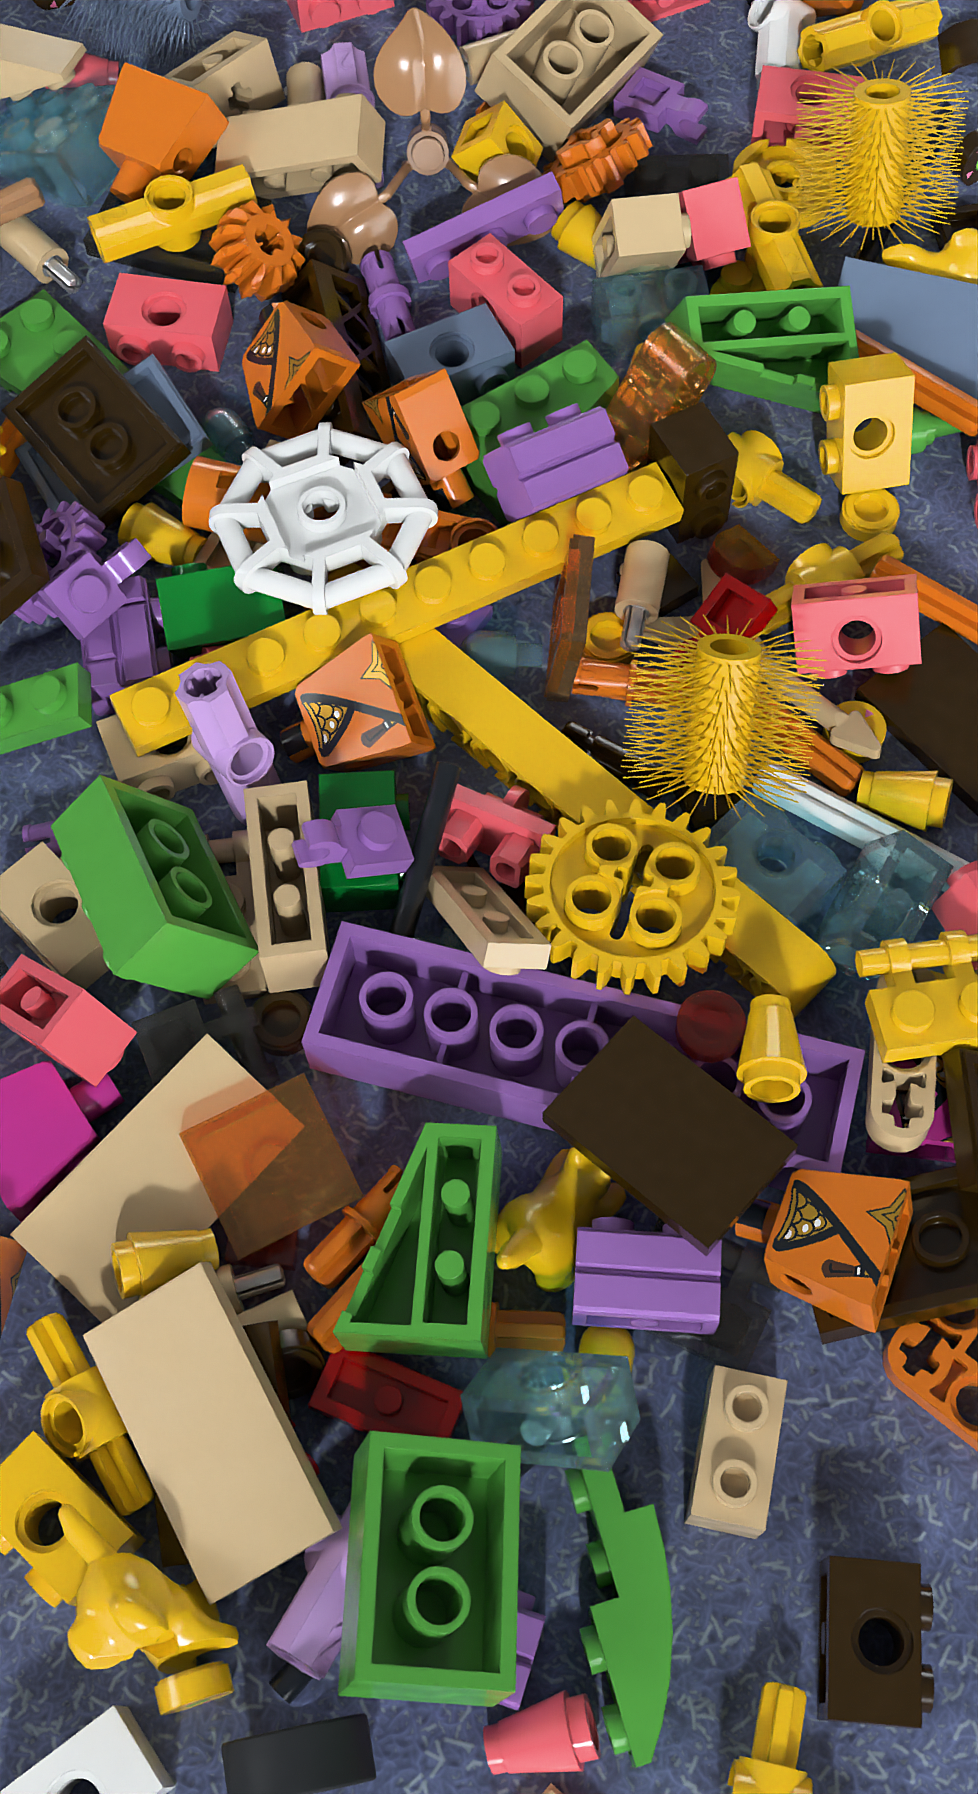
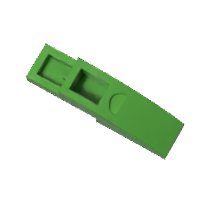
(635, 1630)

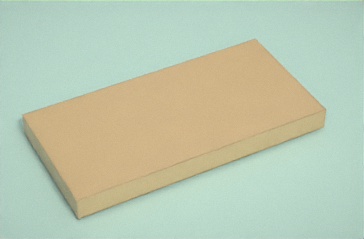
(135, 1179)
(211, 1432)

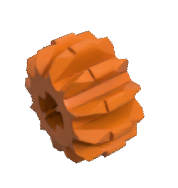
(256, 251)

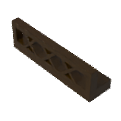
(316, 291)

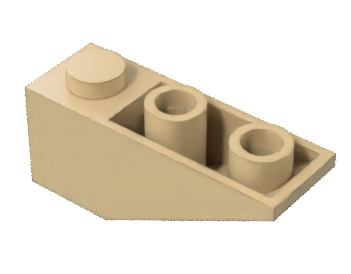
(35, 61)

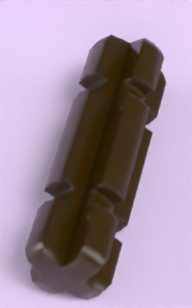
(610, 757)

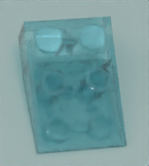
(57, 143)

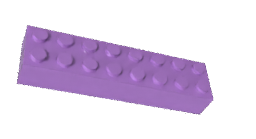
(511, 1043)

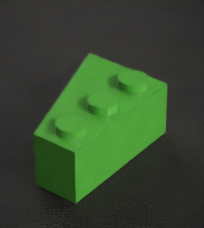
(773, 340)
(569, 378)
(435, 1257)

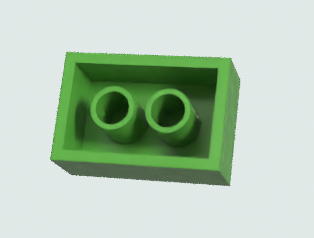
(153, 889)
(432, 1571)

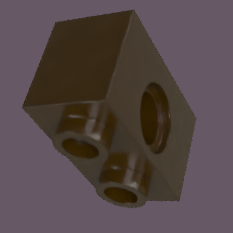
(698, 467)
(848, 1683)

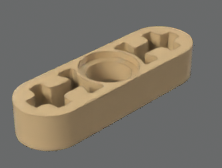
(882, 1087)

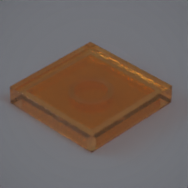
(569, 618)
(271, 1165)

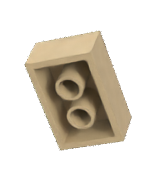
(567, 65)

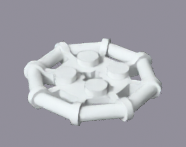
(309, 476)

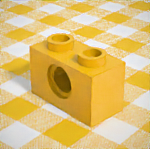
(881, 452)
(30, 1485)

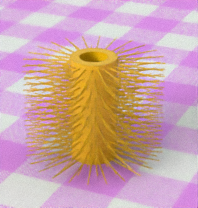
(878, 152)
(722, 714)

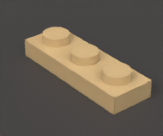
(487, 920)

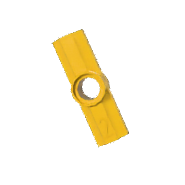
(868, 34)
(170, 213)
(773, 232)

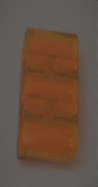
(661, 381)

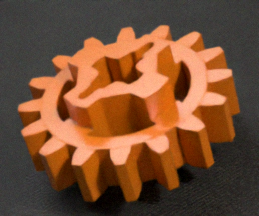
(599, 158)

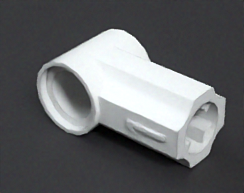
(779, 31)

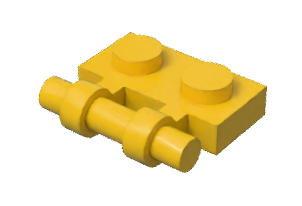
(922, 1017)

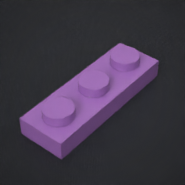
(508, 217)

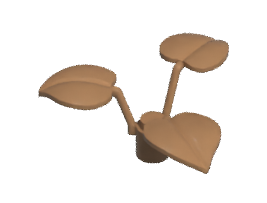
(414, 74)

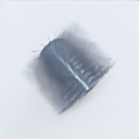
(171, 9)

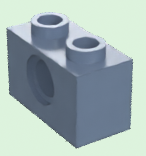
(465, 344)

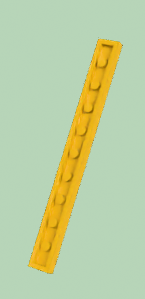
(433, 595)

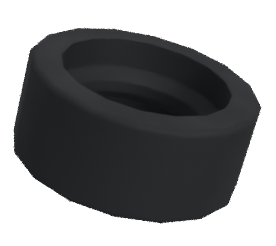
(301, 1758)

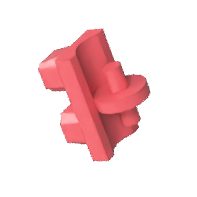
(495, 828)

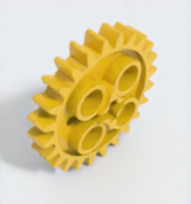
(690, 911)

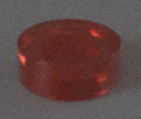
(710, 1026)

